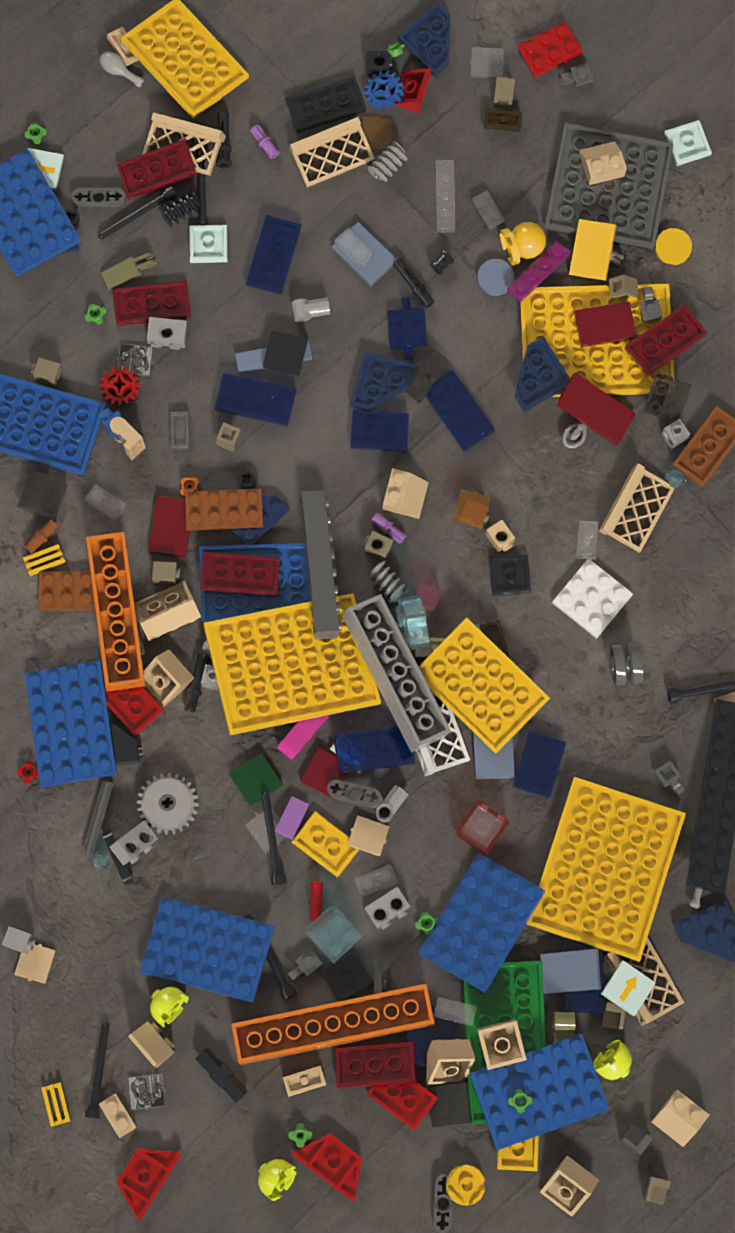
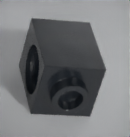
(375, 56)

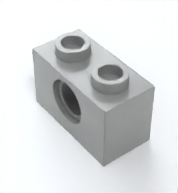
(158, 326)

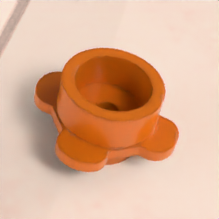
(189, 481)

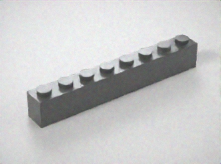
(319, 564)

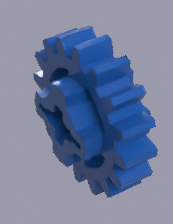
(375, 90)

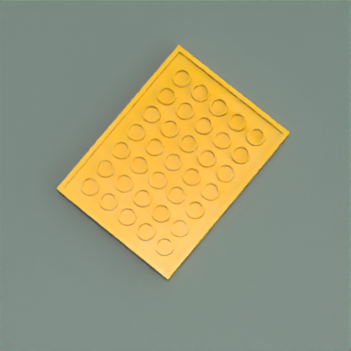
(607, 366)
(279, 674)
(607, 869)

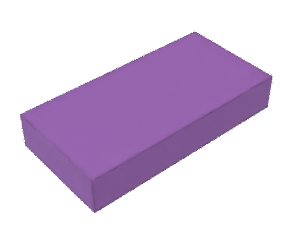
(292, 818)

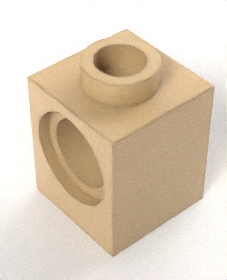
(500, 528)

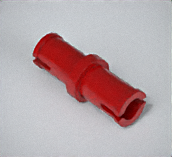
(316, 900)

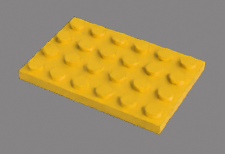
(184, 58)
(482, 685)

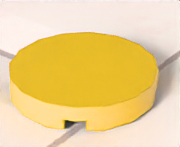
(673, 246)
(465, 1185)

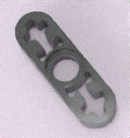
(104, 203)
(339, 795)
(436, 1197)

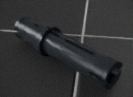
(418, 289)
(195, 686)

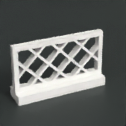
(425, 755)

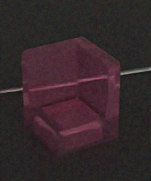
(429, 596)

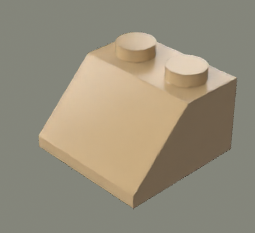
(603, 163)
(405, 494)
(166, 678)
(152, 1044)
(501, 1044)
(449, 1061)
(680, 1118)
(569, 1186)

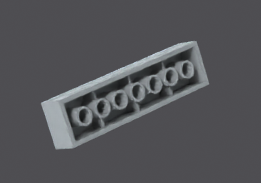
(396, 673)

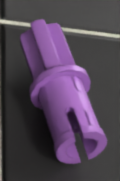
(264, 141)
(388, 528)

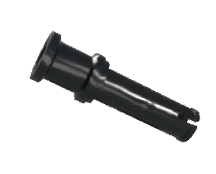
(223, 157)

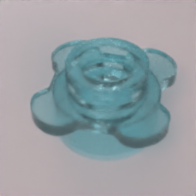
(676, 478)
(100, 860)

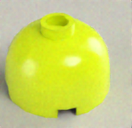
(167, 1004)
(614, 1062)
(275, 1177)

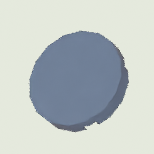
(495, 277)

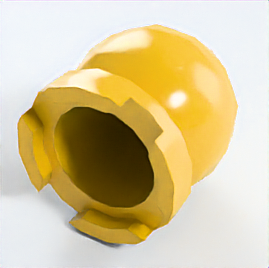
(524, 241)

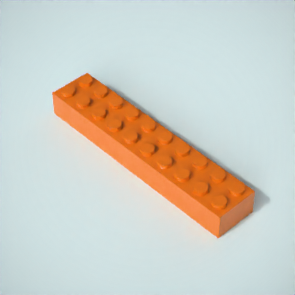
(332, 1024)

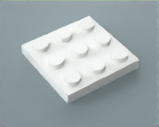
(592, 598)

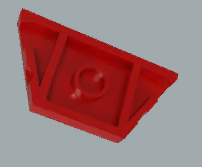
(333, 1163)
(145, 1177)

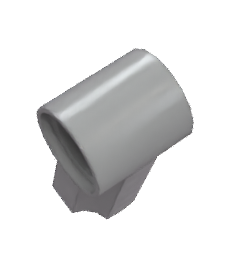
(304, 310)
(392, 803)

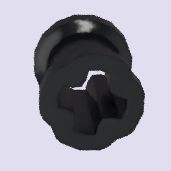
(446, 257)

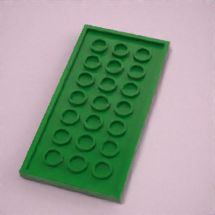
(511, 995)

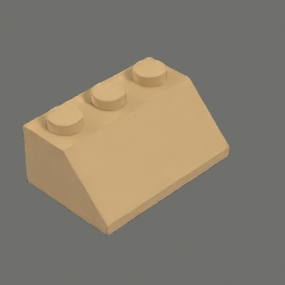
(166, 610)

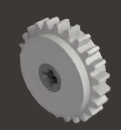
(158, 793)

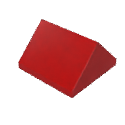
(415, 89)

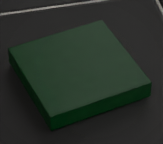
(255, 778)

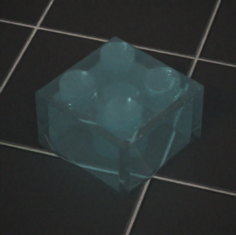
(412, 622)
(332, 934)

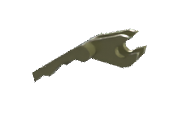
(126, 270)

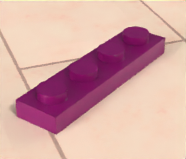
(538, 271)

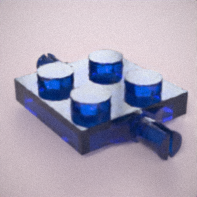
(407, 328)

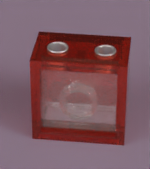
(482, 827)

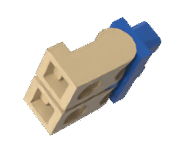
(123, 432)

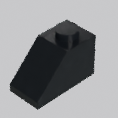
(125, 748)

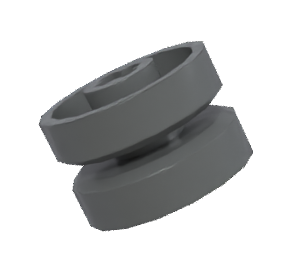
(626, 663)

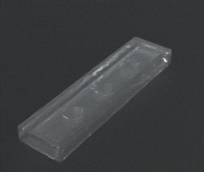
(445, 196)

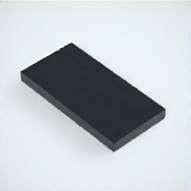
(325, 104)

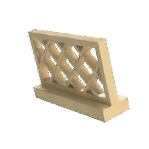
(192, 130)
(325, 137)
(622, 500)
(644, 1015)

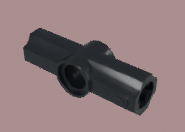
(221, 1074)

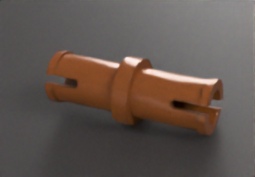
(41, 536)

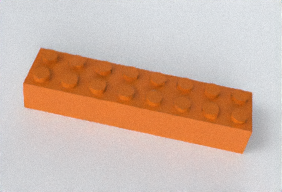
(115, 611)

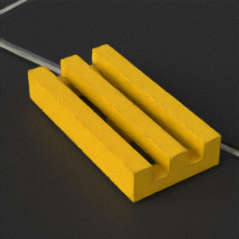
(41, 553)
(48, 1106)

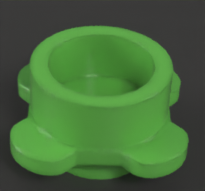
(395, 49)
(35, 128)
(92, 308)
(425, 917)
(519, 1094)
(293, 1135)

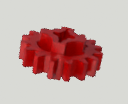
(113, 385)

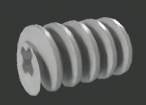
(387, 162)
(387, 582)

